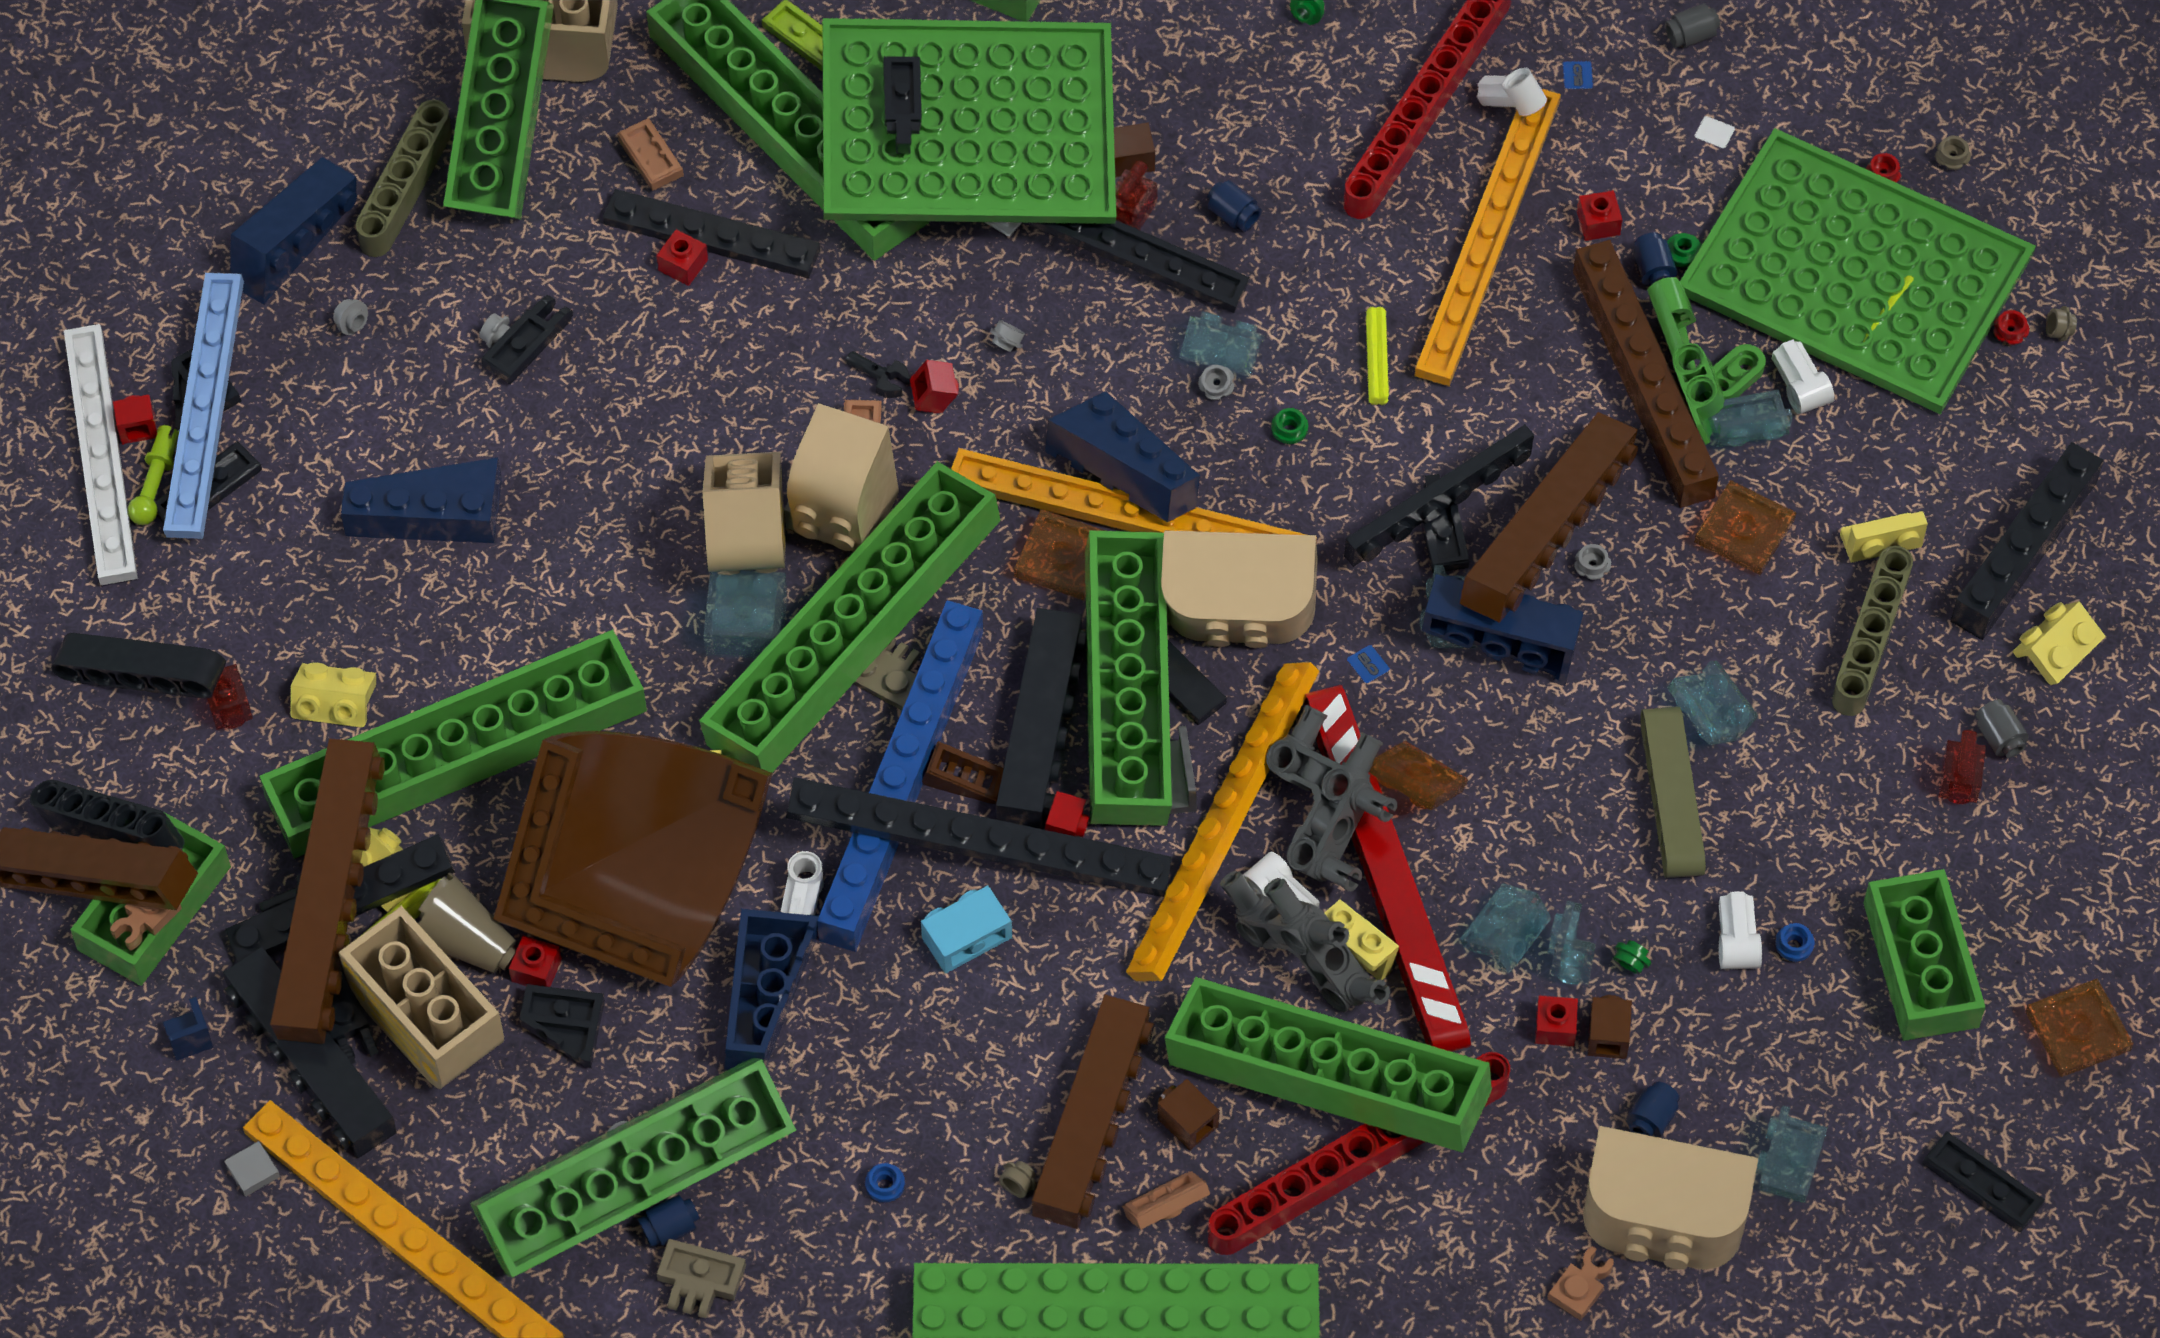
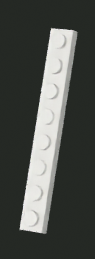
(100, 455)

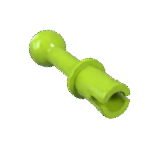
(143, 508)

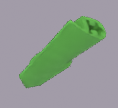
(1674, 315)

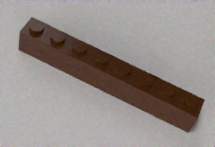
(1645, 374)
(1549, 517)
(327, 891)

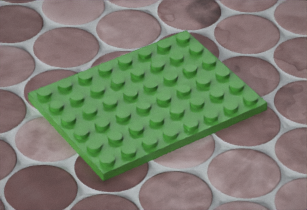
(1007, 127)
(1824, 245)

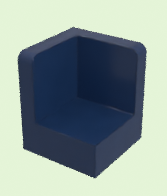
(188, 1032)

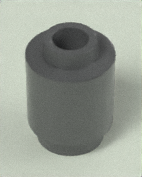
(1692, 26)
(2002, 729)

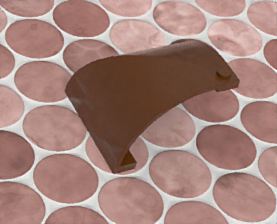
(630, 848)

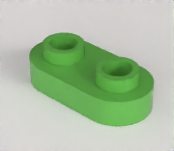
(1733, 376)

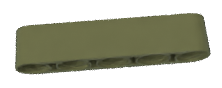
(408, 164)
(1876, 616)
(1672, 792)

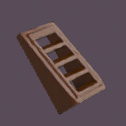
(961, 786)

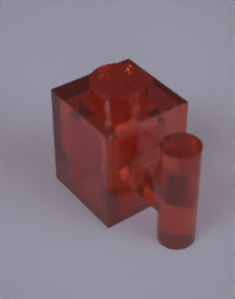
(1135, 196)
(1962, 769)

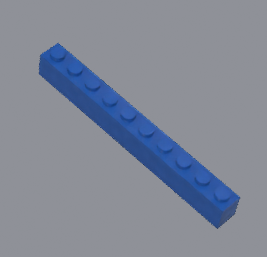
(902, 771)

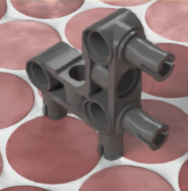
(1339, 798)
(1307, 932)

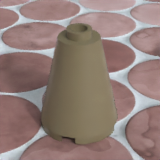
(465, 926)

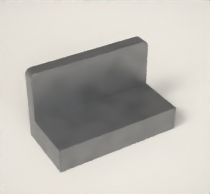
(1182, 775)

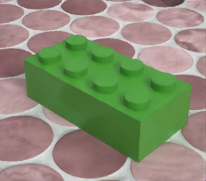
(93, 927)
(1924, 955)

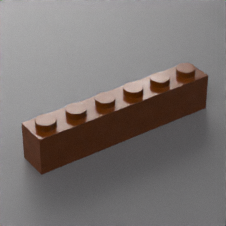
(94, 868)
(1091, 1112)

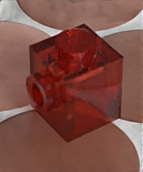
(229, 701)

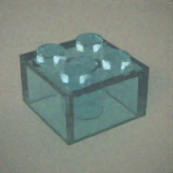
(744, 613)

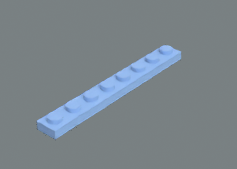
(203, 406)

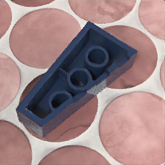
(290, 227)
(1125, 455)
(426, 504)
(1535, 634)
(766, 975)

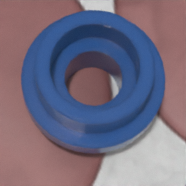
(1794, 932)
(885, 1172)

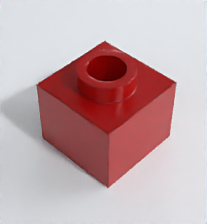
(1599, 215)
(682, 257)
(934, 386)
(135, 419)
(1067, 815)
(535, 972)
(1556, 1030)

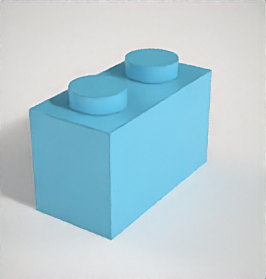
(966, 928)

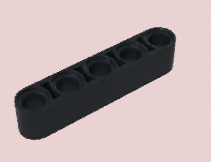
(138, 665)
(102, 816)

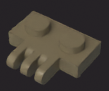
(890, 675)
(699, 1275)

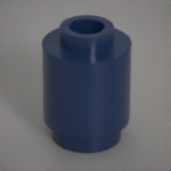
(1233, 205)
(1653, 258)
(1653, 1110)
(669, 1220)

